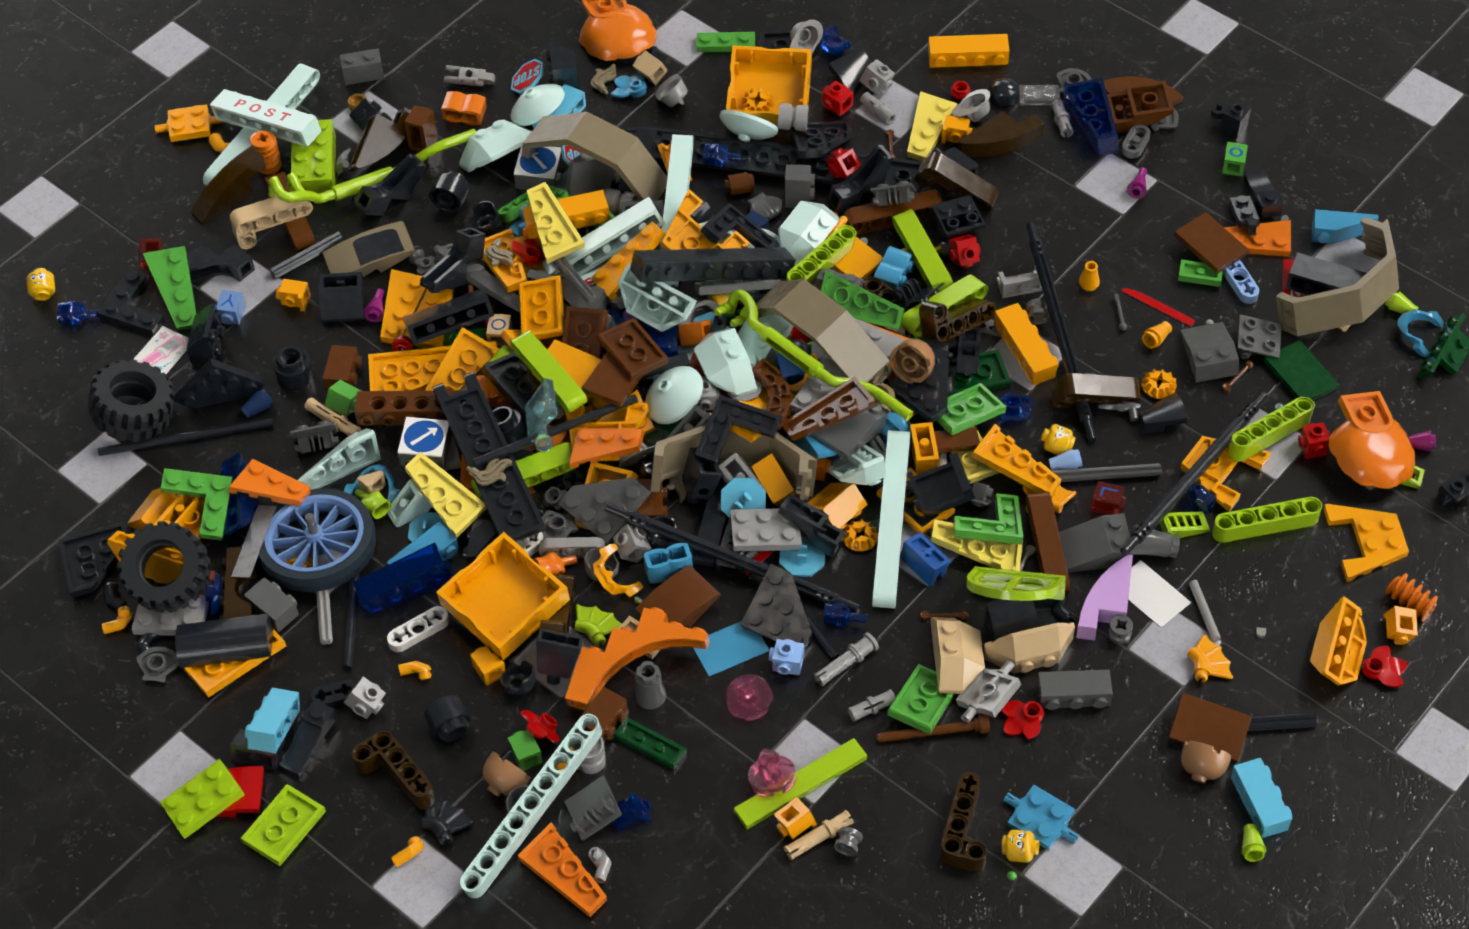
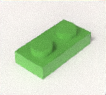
(1198, 273)

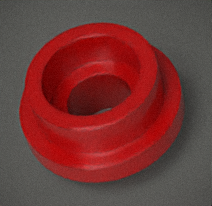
(960, 90)
(402, 343)

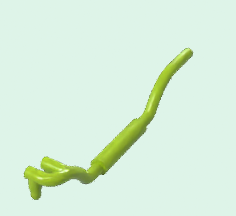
(354, 185)
(794, 353)

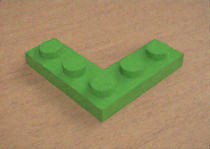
(724, 41)
(209, 486)
(1006, 528)

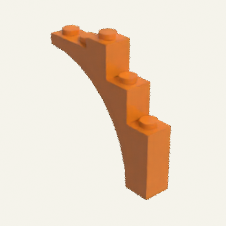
(625, 645)

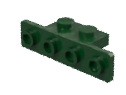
(1448, 350)

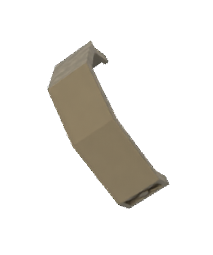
(604, 143)
(1351, 303)
(829, 328)
(797, 465)

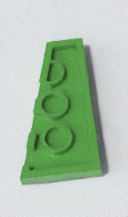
(174, 281)
(862, 303)

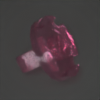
(748, 697)
(771, 773)

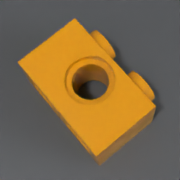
(923, 447)

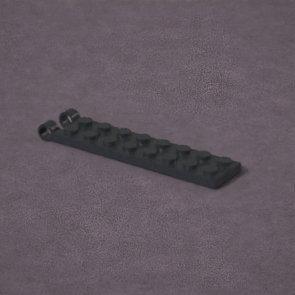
(477, 434)

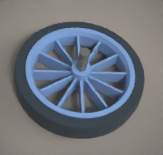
(317, 541)

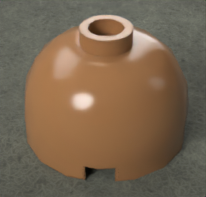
(912, 356)
(1204, 761)
(503, 775)

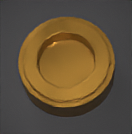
(354, 100)

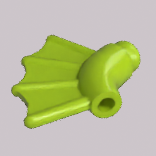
(595, 623)

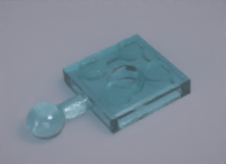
(540, 412)

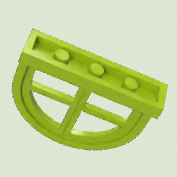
(1015, 584)

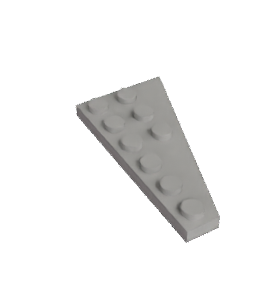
(815, 388)

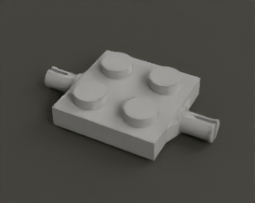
(989, 692)

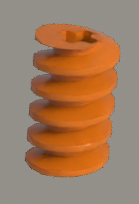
(267, 146)
(1412, 596)

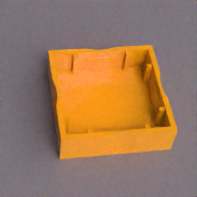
(780, 71)
(503, 596)

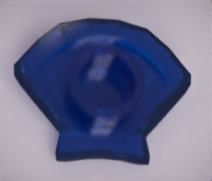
(1016, 407)
(213, 594)

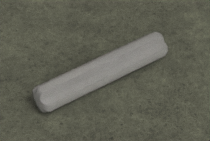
(324, 617)

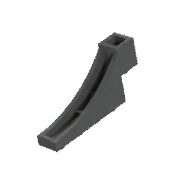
(573, 299)

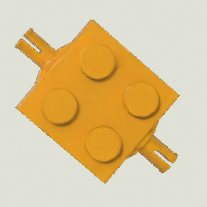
(188, 123)

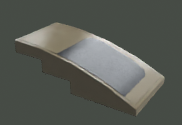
(371, 250)

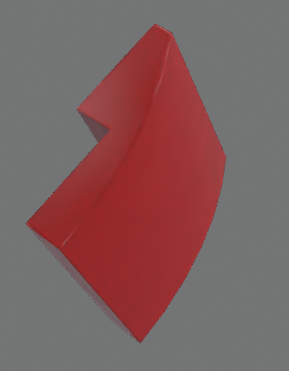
(251, 782)

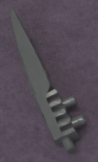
(480, 278)

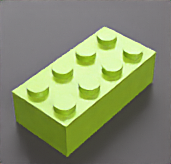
(317, 162)

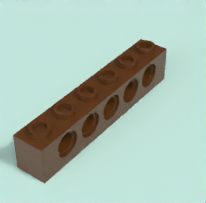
(394, 406)

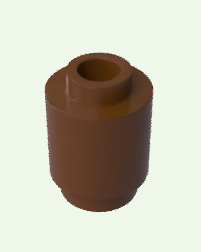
(739, 183)

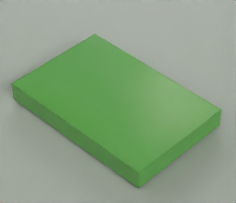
(970, 408)
(920, 701)

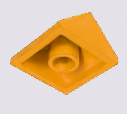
(151, 509)

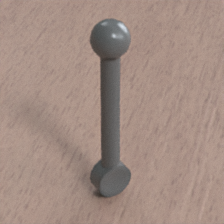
(1123, 326)

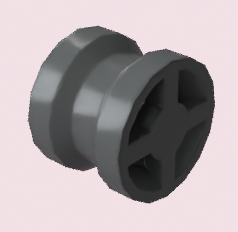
(1037, 311)
(1117, 634)
(848, 841)

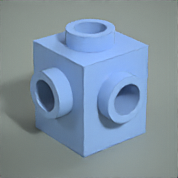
(787, 657)

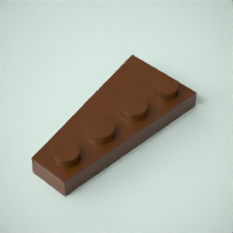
(830, 409)

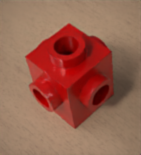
(837, 98)
(843, 163)
(964, 251)
(1314, 440)

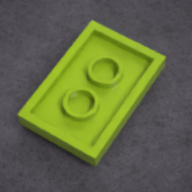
(202, 798)
(283, 824)

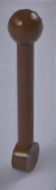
(890, 133)
(1227, 386)
(924, 615)

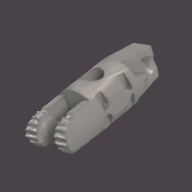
(478, 76)

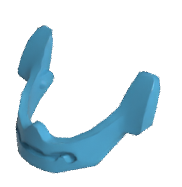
(1413, 315)
(392, 494)

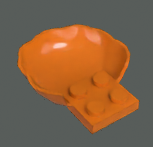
(615, 30)
(1371, 443)

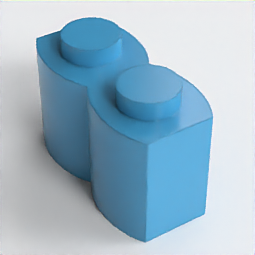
(895, 267)
(664, 563)

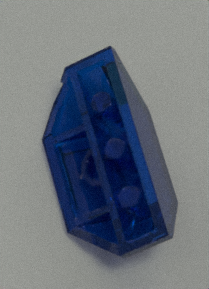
(240, 506)

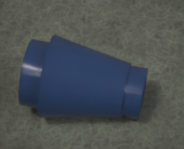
(257, 403)

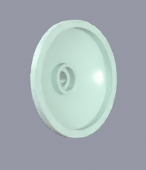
(536, 103)
(747, 125)
(674, 394)

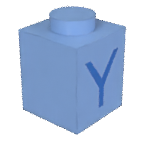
(231, 306)

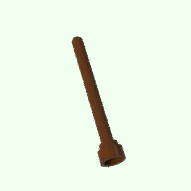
(979, 724)

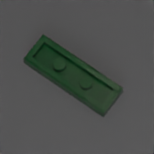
(650, 743)

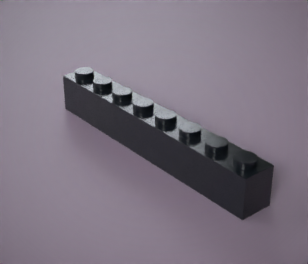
(711, 264)

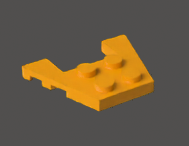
(686, 234)
(634, 417)
(1219, 470)
(1377, 535)

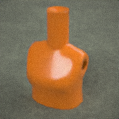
(554, 563)

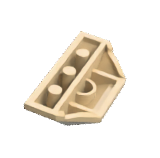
(1031, 647)
(956, 654)

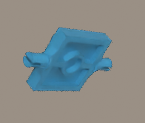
(1042, 816)

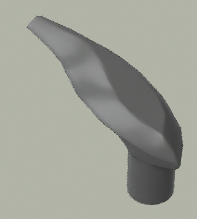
(342, 161)
(1130, 407)

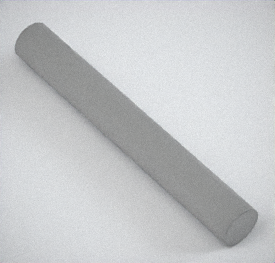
(1204, 610)

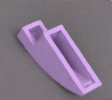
(1106, 598)

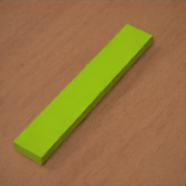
(808, 779)

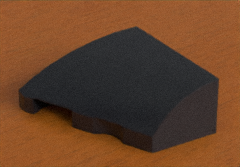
(850, 68)
(1163, 413)

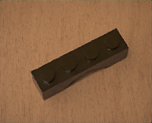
(230, 602)

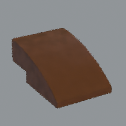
(1140, 105)
(682, 597)

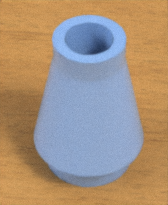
(1068, 460)

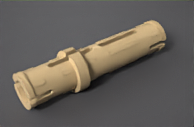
(341, 422)
(826, 830)

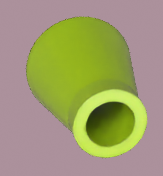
(1400, 303)
(1252, 844)

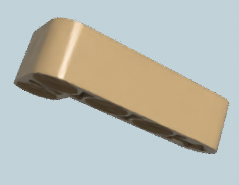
(263, 215)

